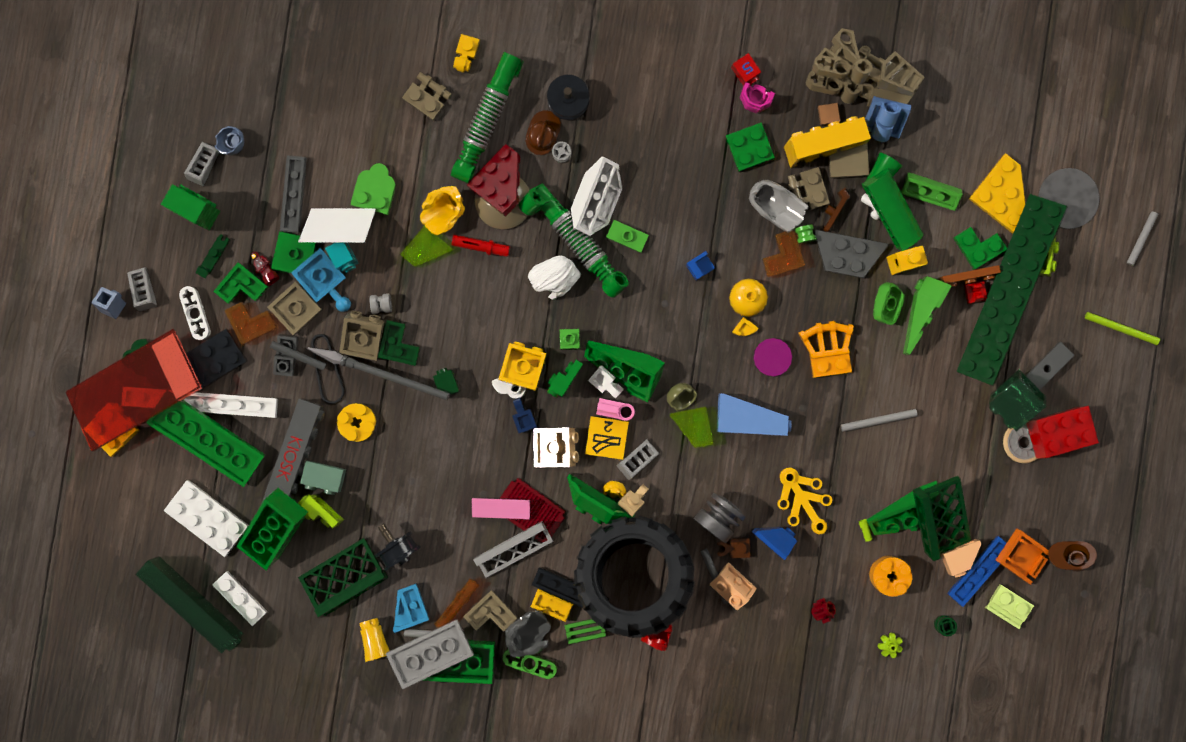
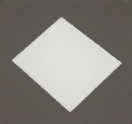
(337, 225)

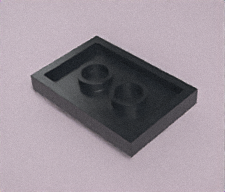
(215, 358)

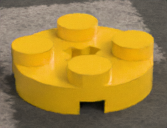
(345, 421)

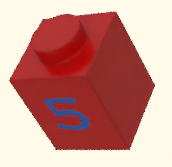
(746, 70)

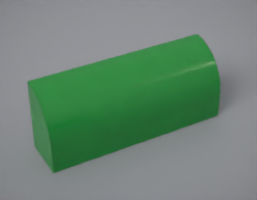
(893, 210)

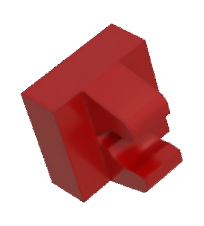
(975, 292)

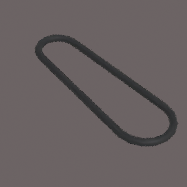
(317, 371)

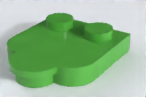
(374, 189)

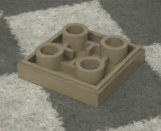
(849, 162)

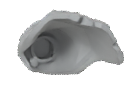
(777, 204)

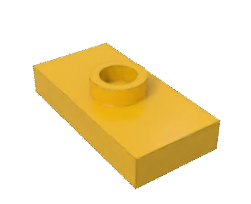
(551, 605)

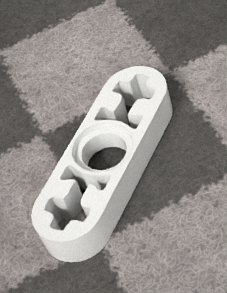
(195, 298)

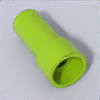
(865, 529)

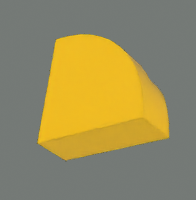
(744, 328)

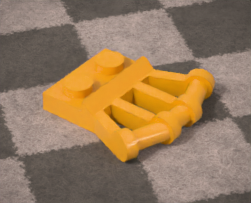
(830, 361)

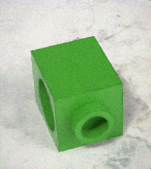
(569, 339)

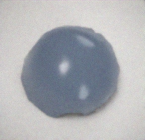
(229, 141)

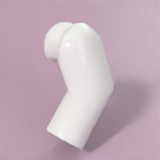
(865, 199)

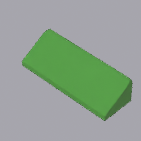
(931, 191)

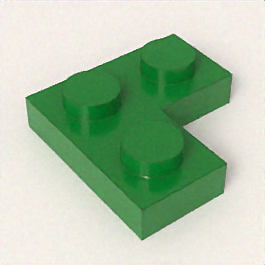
(979, 252)
(240, 279)

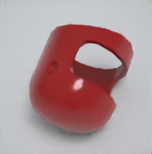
(660, 640)

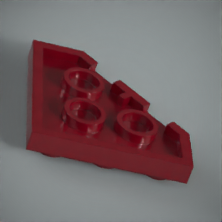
(499, 181)

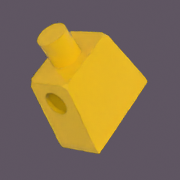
(907, 260)

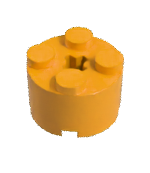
(898, 584)

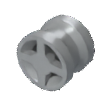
(561, 148)

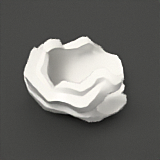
(554, 275)

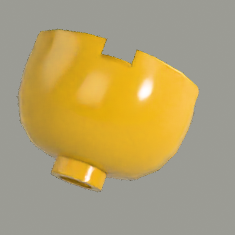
(748, 297)

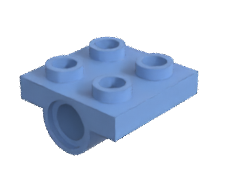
(886, 118)

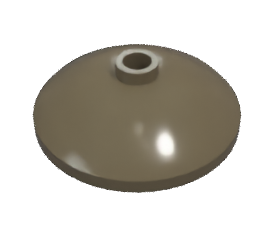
(495, 219)

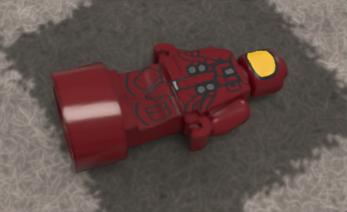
(262, 266)

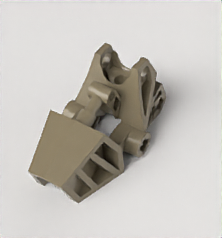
(851, 68)

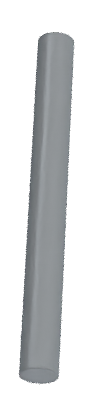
(879, 420)

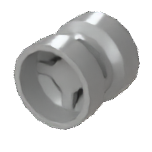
(380, 303)

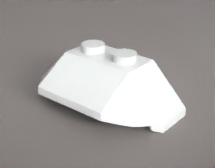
(596, 197)

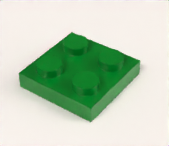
(749, 147)

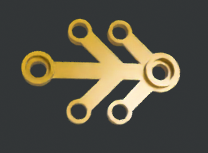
(801, 498)

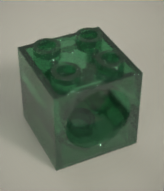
(1017, 400)

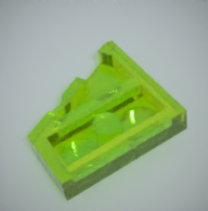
(425, 248)
(695, 425)

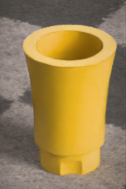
(373, 640)

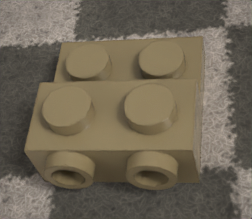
(362, 335)

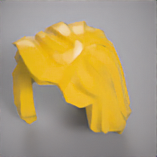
(442, 210)

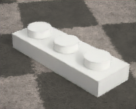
(240, 598)

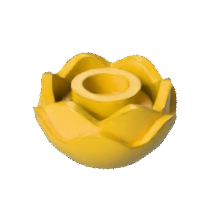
(614, 489)

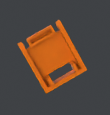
(1025, 558)

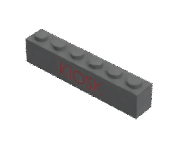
(295, 448)

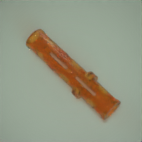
(461, 598)

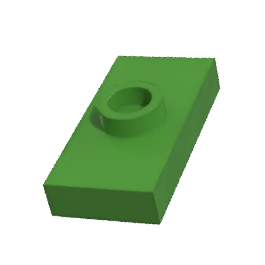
(627, 236)

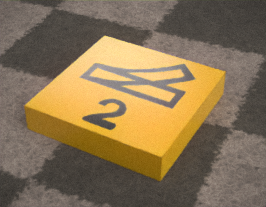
(606, 437)

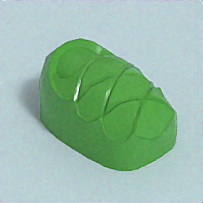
(888, 303)

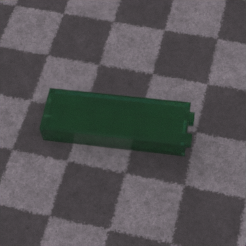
(190, 604)

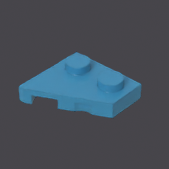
(409, 608)

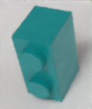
(342, 256)

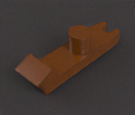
(833, 212)

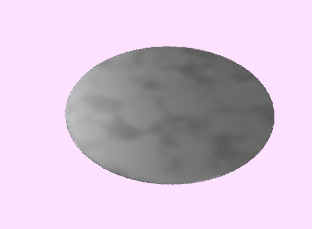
(1075, 191)

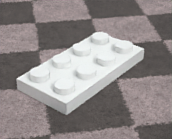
(206, 518)

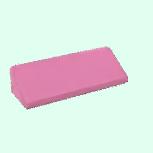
(500, 508)

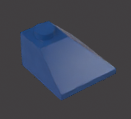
(777, 538)

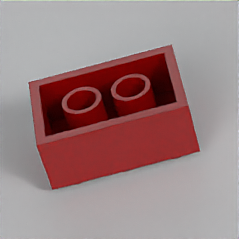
(1062, 432)

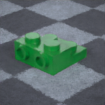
(560, 383)

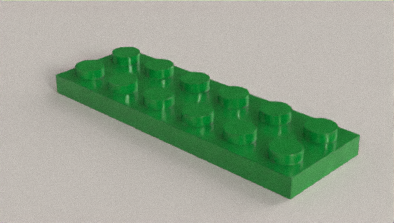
(208, 441)

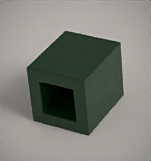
(446, 381)

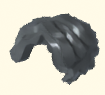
(527, 634)

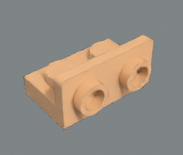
(733, 586)

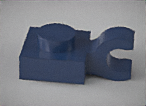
(523, 419)

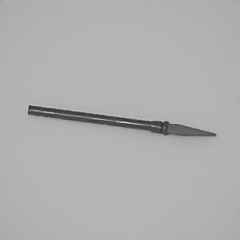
(336, 358)

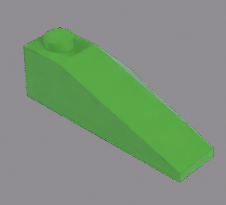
(927, 298)

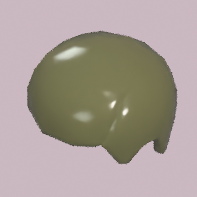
(681, 396)

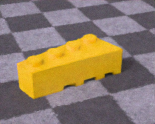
(826, 140)

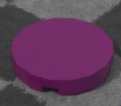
(772, 357)

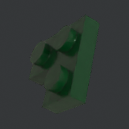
(392, 345)

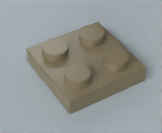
(294, 308)

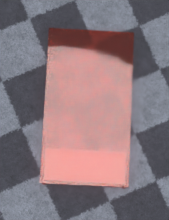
(133, 390)

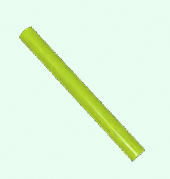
(1122, 328)

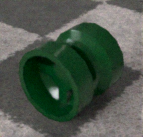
(941, 625)

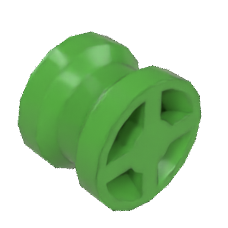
(805, 234)

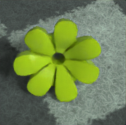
(890, 645)

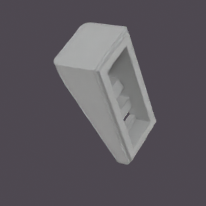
(192, 167)
(140, 302)
(626, 471)

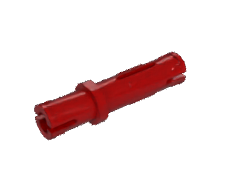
(484, 246)

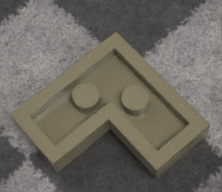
(490, 607)

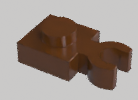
(737, 548)

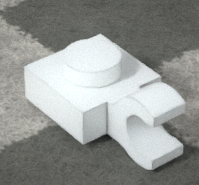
(603, 380)

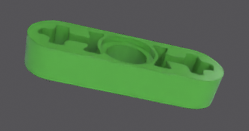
(541, 673)

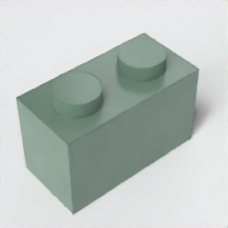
(322, 476)

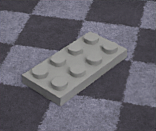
(429, 654)

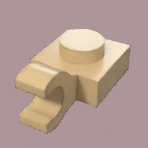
(633, 501)

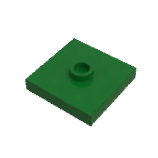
(290, 252)

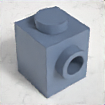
(109, 302)

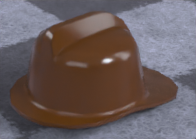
(542, 132)
(1072, 555)

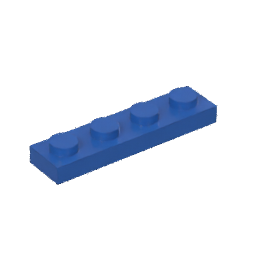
(978, 574)

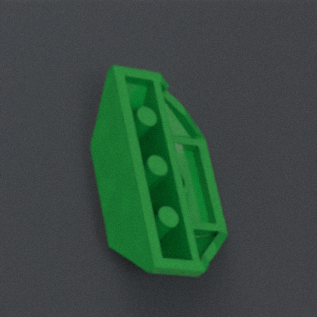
(594, 502)

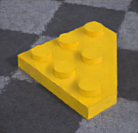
(1002, 193)

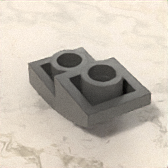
(283, 363)

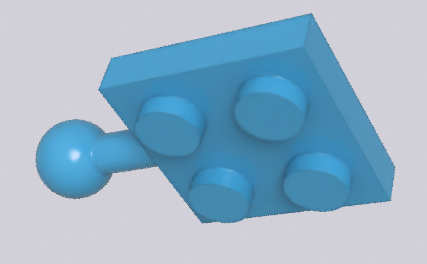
(320, 277)

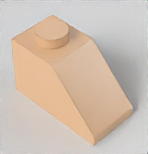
(961, 558)

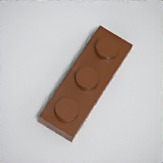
(970, 276)

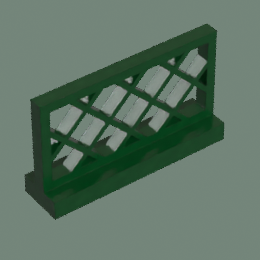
(925, 508)
(351, 592)

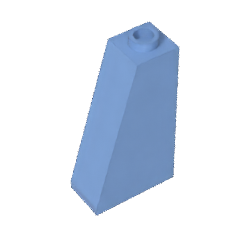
(744, 417)

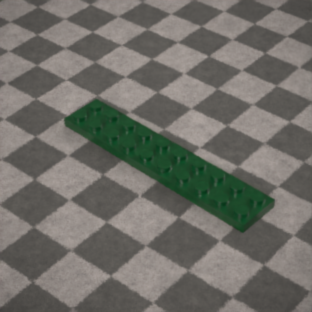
(1012, 289)

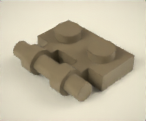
(423, 101)
(813, 187)

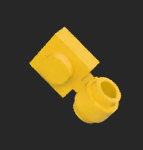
(467, 49)

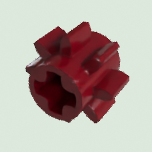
(823, 610)

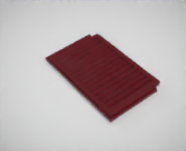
(540, 509)

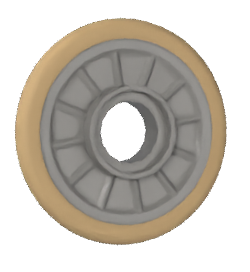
(1013, 448)

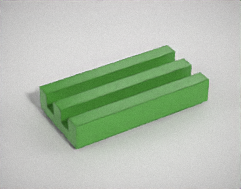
(583, 638)

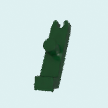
(212, 257)

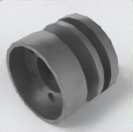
(720, 517)

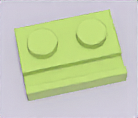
(1009, 606)

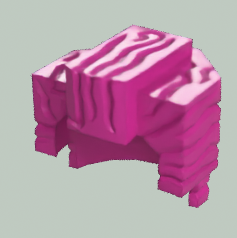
(755, 98)

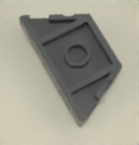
(848, 254)

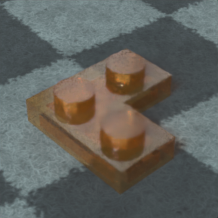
(788, 258)
(247, 327)

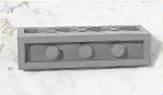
(508, 544)

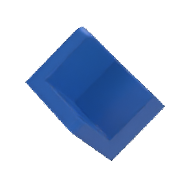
(700, 266)

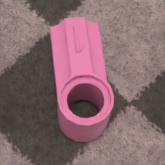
(613, 409)

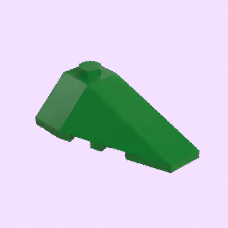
(631, 368)
(903, 514)

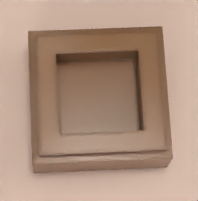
(828, 113)

